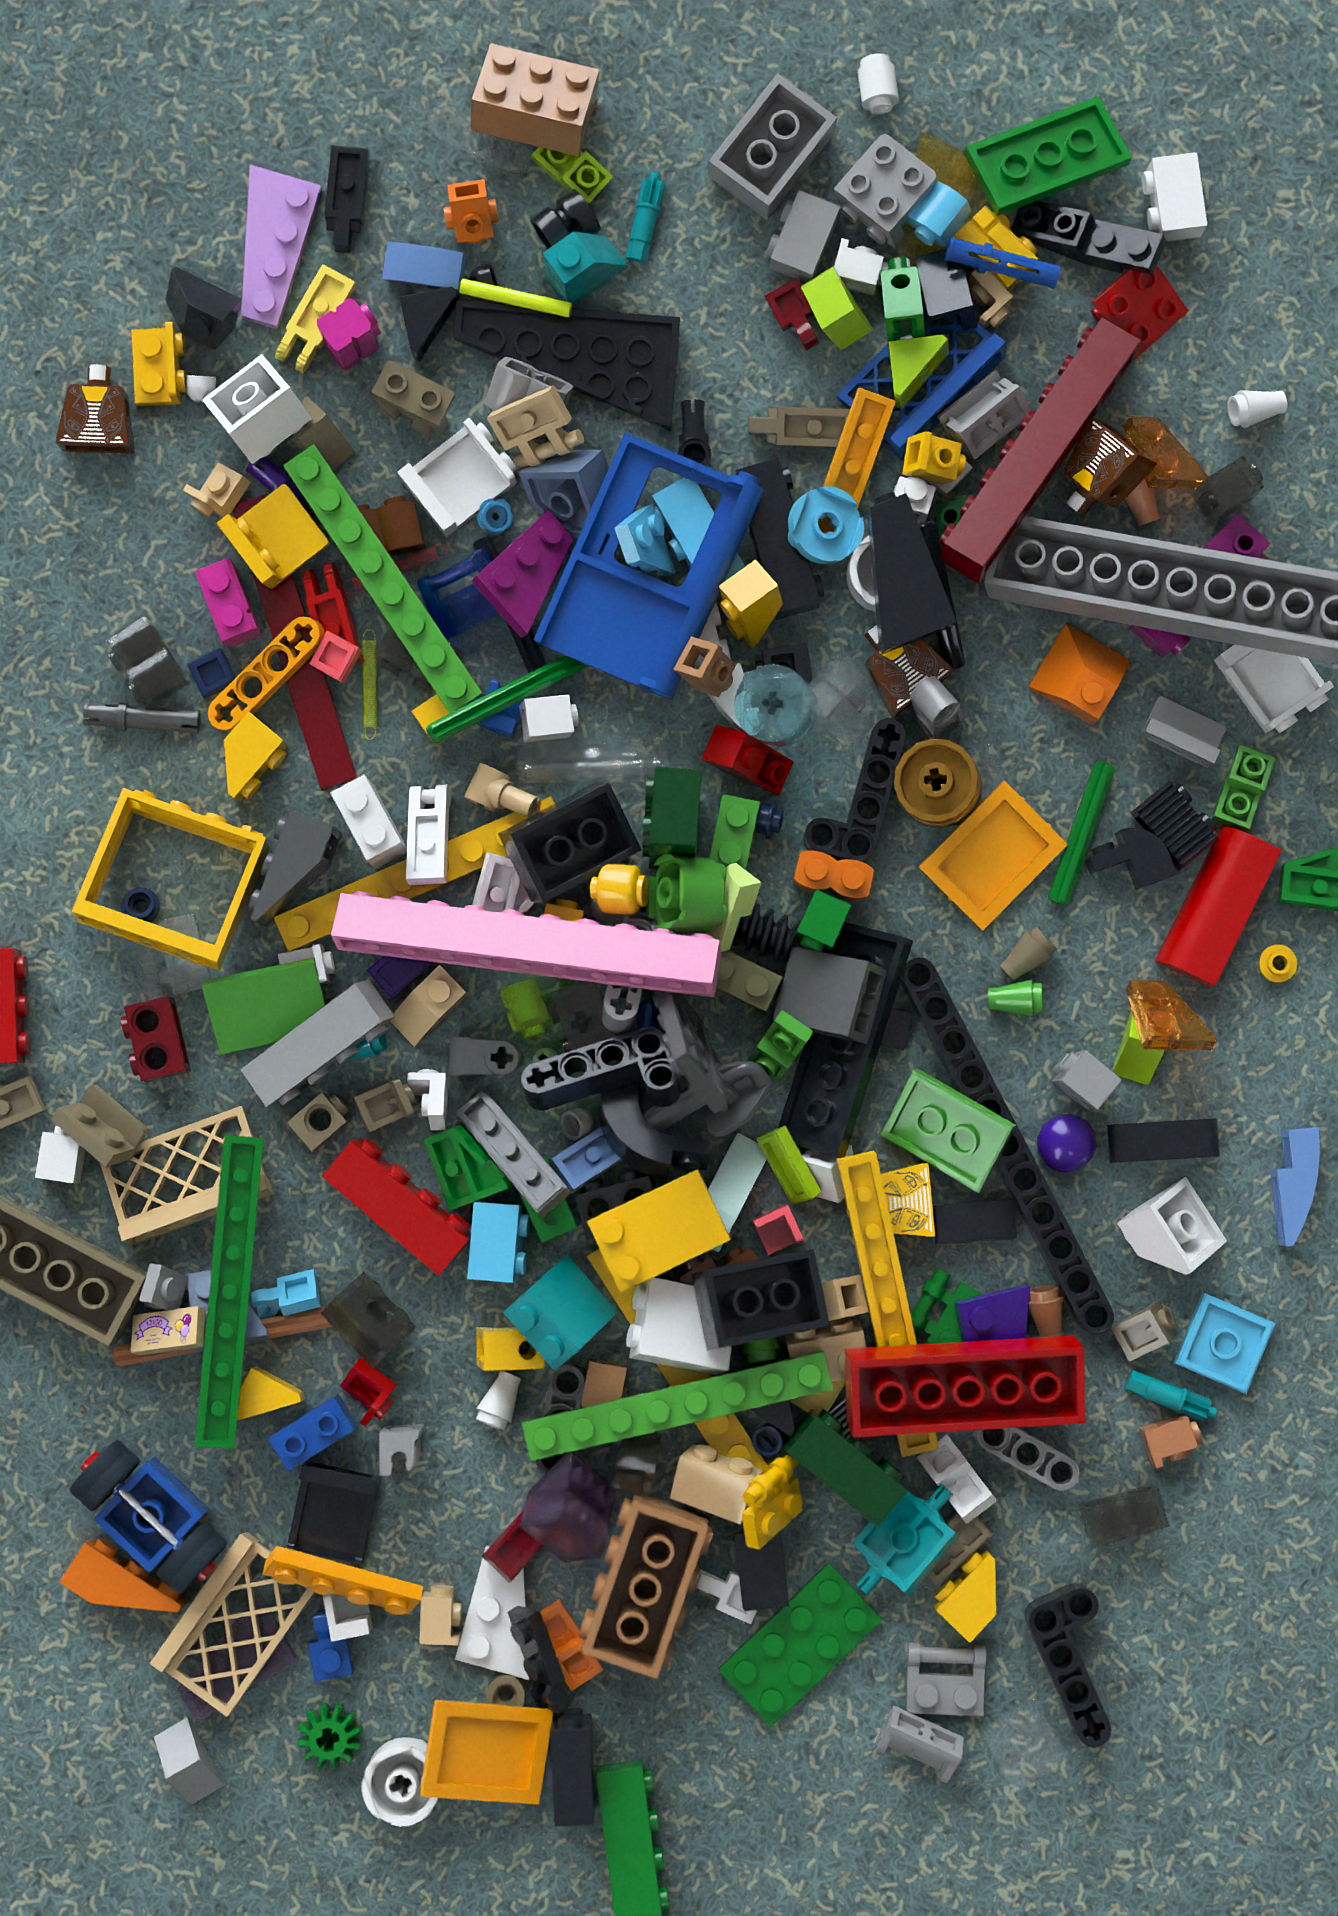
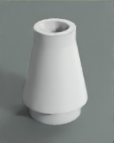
(1255, 406)
(499, 1402)

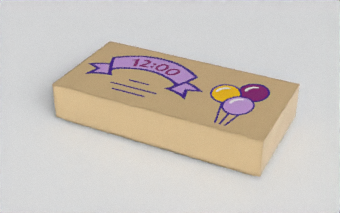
(168, 1330)

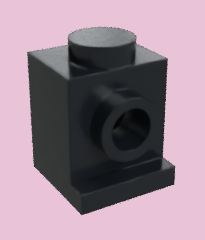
(793, 656)

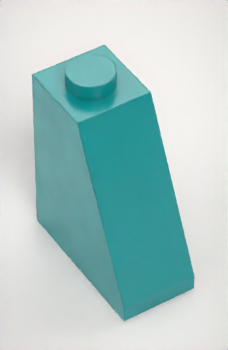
(581, 265)

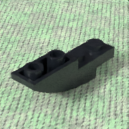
(1089, 240)

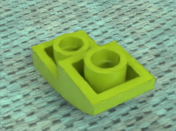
(573, 171)

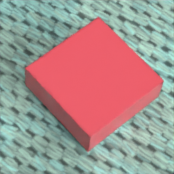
(335, 656)

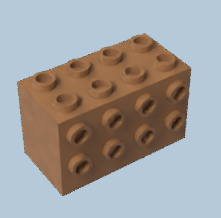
(645, 1584)

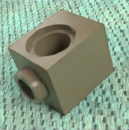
(304, 1127)

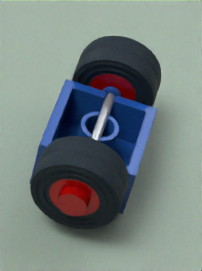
(149, 1515)

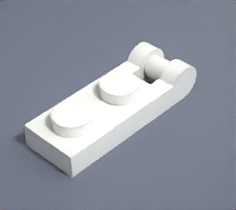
(428, 835)

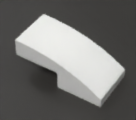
(953, 1471)

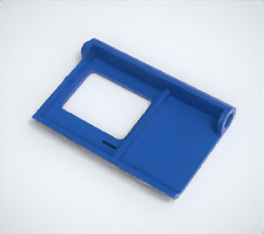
(625, 617)

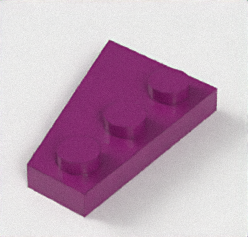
(524, 572)

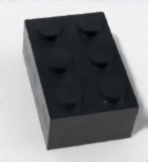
(569, 842)
(760, 1299)

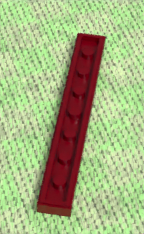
(308, 684)

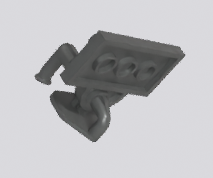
(725, 1092)

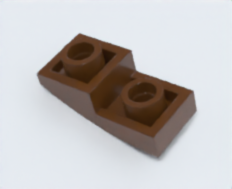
(698, 1264)

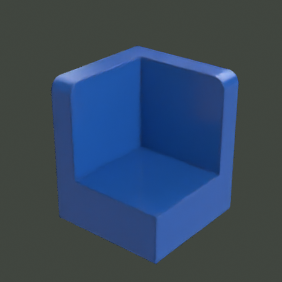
(505, 721)

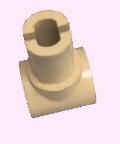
(495, 791)

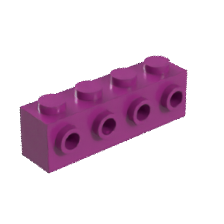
(1235, 538)

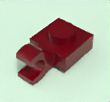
(792, 310)

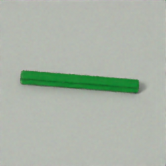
(503, 698)

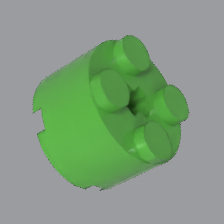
(687, 894)

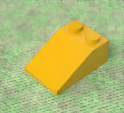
(658, 1230)

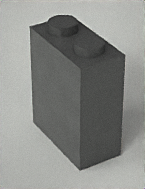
(831, 993)

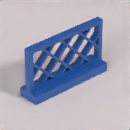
(963, 377)

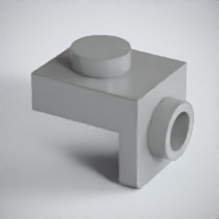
(163, 1288)

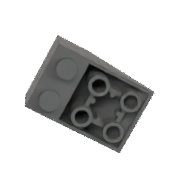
(298, 861)

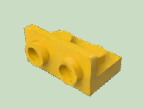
(158, 365)

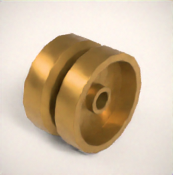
(934, 761)

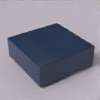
(211, 673)

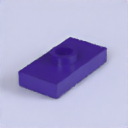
(396, 973)

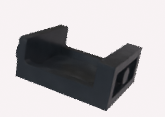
(333, 1513)

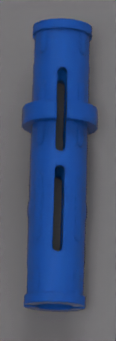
(959, 250)

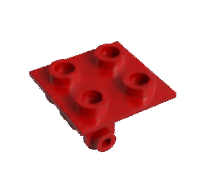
(1141, 306)

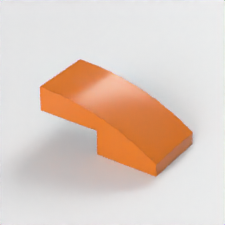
(568, 1646)

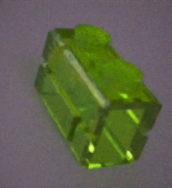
(526, 1008)

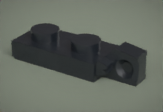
(346, 193)

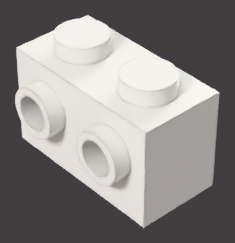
(1175, 197)

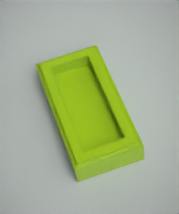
(788, 1165)

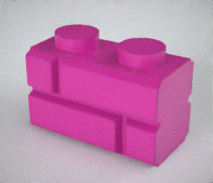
(349, 333)
(228, 603)

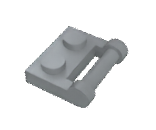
(944, 1691)

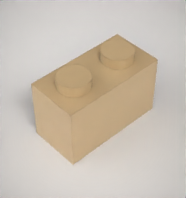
(713, 1482)

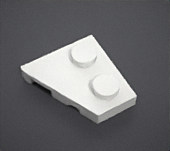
(500, 886)

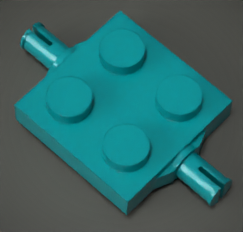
(906, 1542)

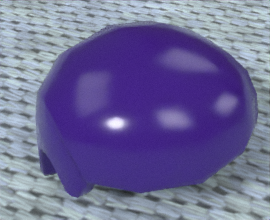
(1066, 1143)

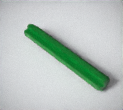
(1081, 833)

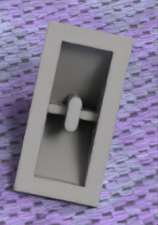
(187, 1762)

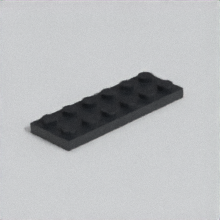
(835, 1070)

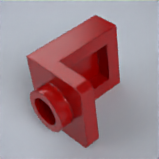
(369, 1388)

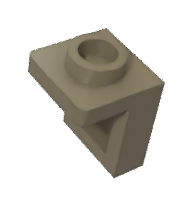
(384, 1104)

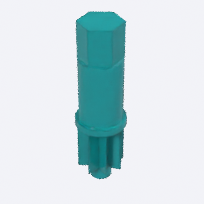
(645, 218)
(1170, 1396)

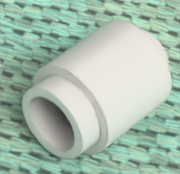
(878, 83)

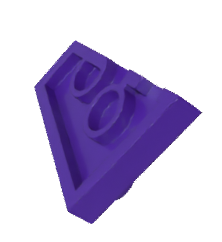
(994, 1315)

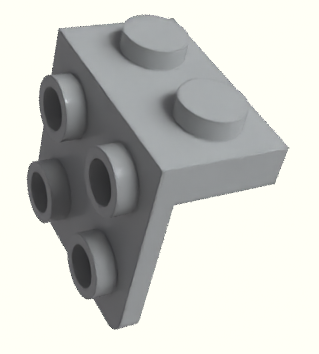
(884, 189)

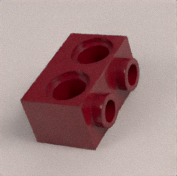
(166, 1036)

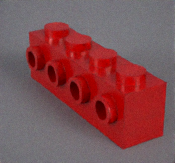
(398, 1205)

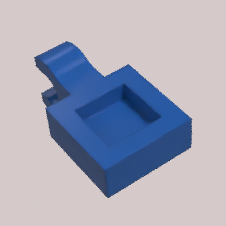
(328, 1658)

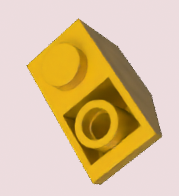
(750, 602)
(249, 753)
(971, 1598)

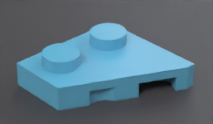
(644, 542)

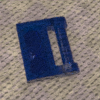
(463, 608)

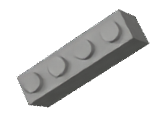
(318, 1043)

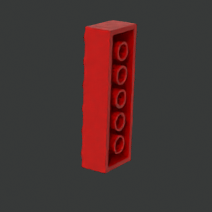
(964, 1386)

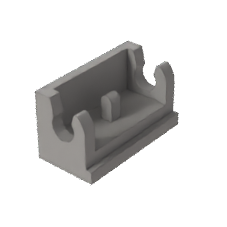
(397, 1443)
(921, 1741)

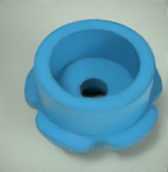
(498, 506)

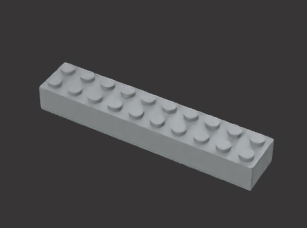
(1169, 588)

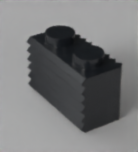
(1176, 823)

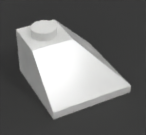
(1173, 1229)

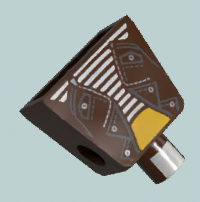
(96, 416)
(1105, 467)
(902, 669)

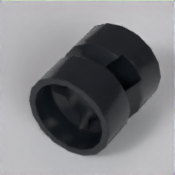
(551, 224)

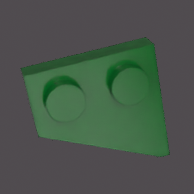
(1311, 881)
(464, 1167)

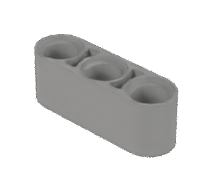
(1039, 1465)

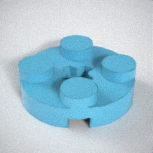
(806, 534)

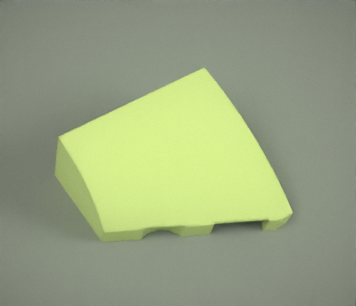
(739, 896)

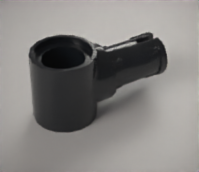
(693, 431)

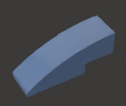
(1296, 1183)

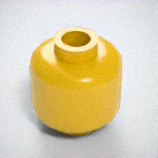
(620, 889)

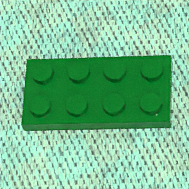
(1047, 156)
(800, 1644)

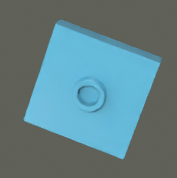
(1224, 1343)

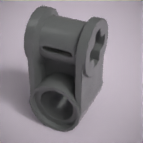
(476, 1057)

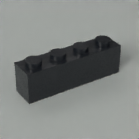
(769, 534)

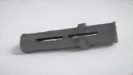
(141, 717)

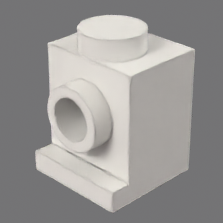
(859, 267)
(918, 493)

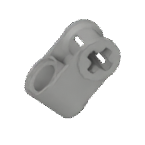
(934, 707)

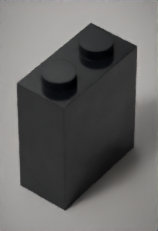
(572, 1768)

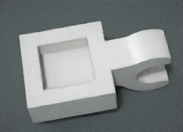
(728, 1594)

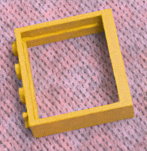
(148, 934)

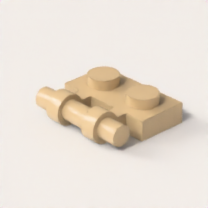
(530, 418)

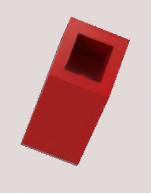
(747, 759)

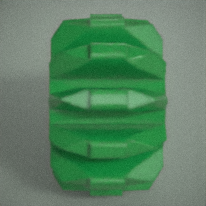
(342, 1746)

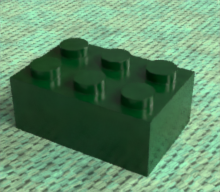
(671, 813)
(846, 1465)

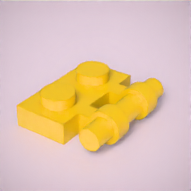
(772, 1502)

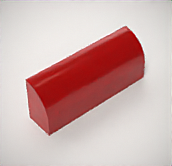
(1218, 905)

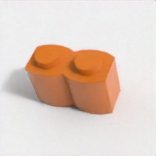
(843, 878)

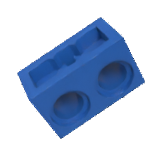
(313, 1432)

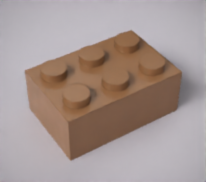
(534, 99)

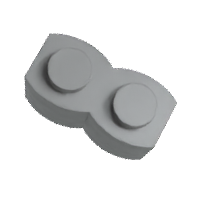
(517, 380)

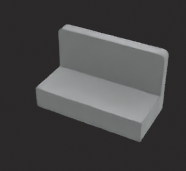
(1184, 732)

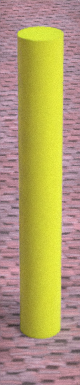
(515, 298)

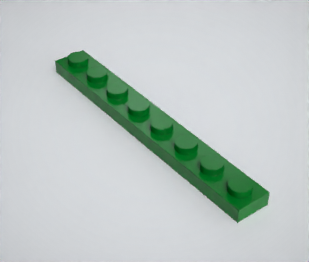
(229, 1292)

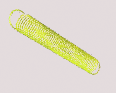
(364, 684)

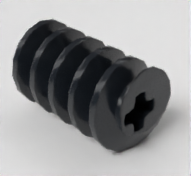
(766, 933)

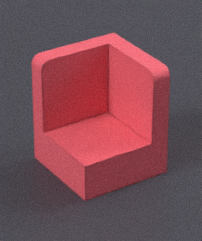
(777, 1229)

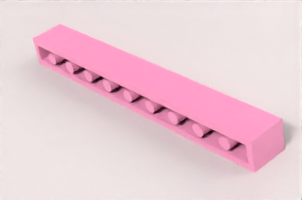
(527, 944)

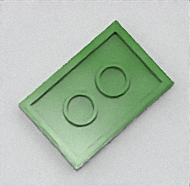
(262, 1004)
(948, 1130)

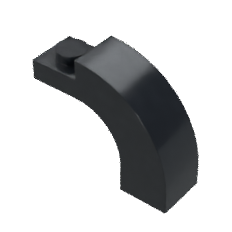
(640, 1143)

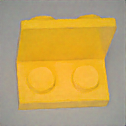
(275, 536)

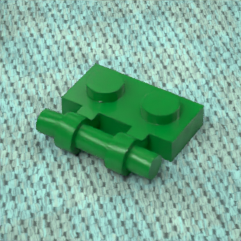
(947, 1326)

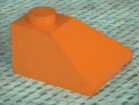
(1080, 674)

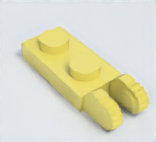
(322, 296)

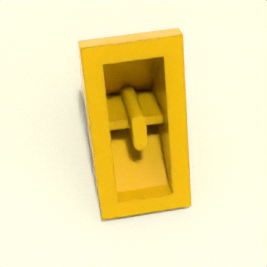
(264, 1393)

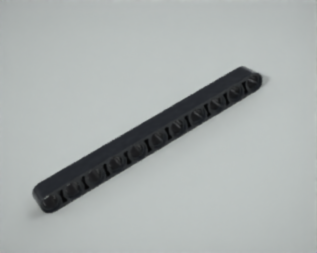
(1021, 1156)

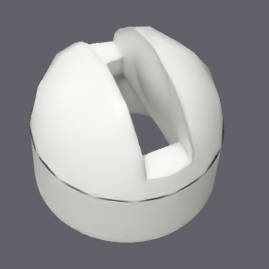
(199, 386)

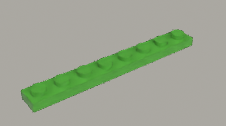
(383, 579)
(677, 1405)

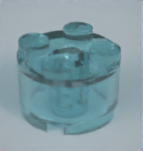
(760, 690)

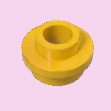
(1266, 967)

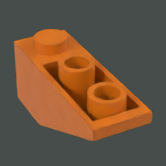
(110, 1580)

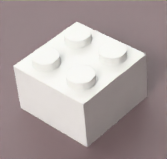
(257, 409)

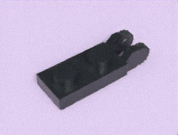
(540, 1659)

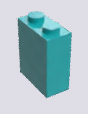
(560, 1312)

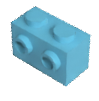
(498, 1242)

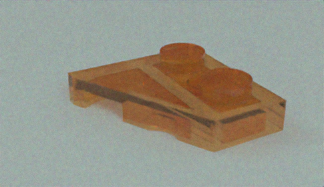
(1175, 465)
(1165, 1019)

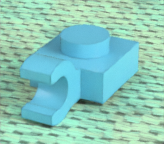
(292, 1295)

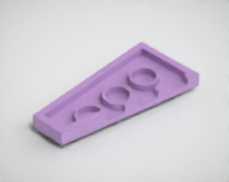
(276, 233)

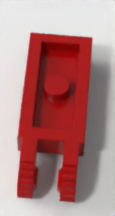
(332, 607)

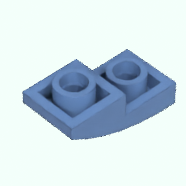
(423, 265)

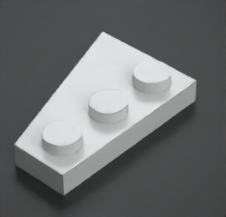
(486, 1631)

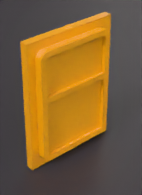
(993, 855)
(486, 1752)

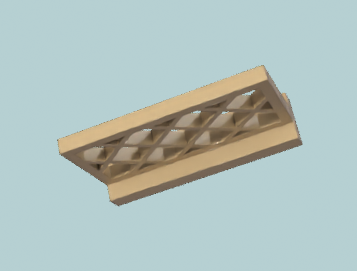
(185, 1209)
(202, 1612)

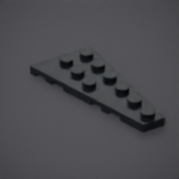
(603, 354)

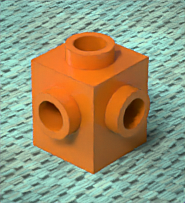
(470, 212)

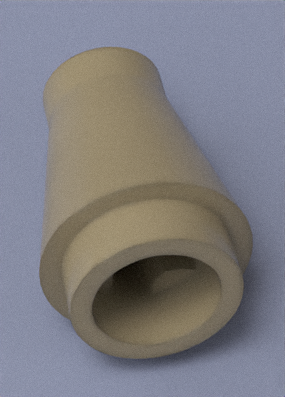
(1028, 954)

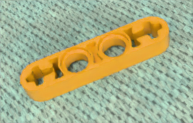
(262, 669)

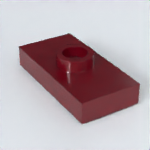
(512, 1550)

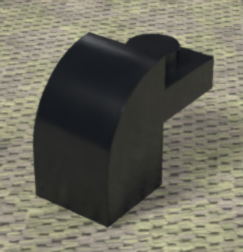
(1141, 851)

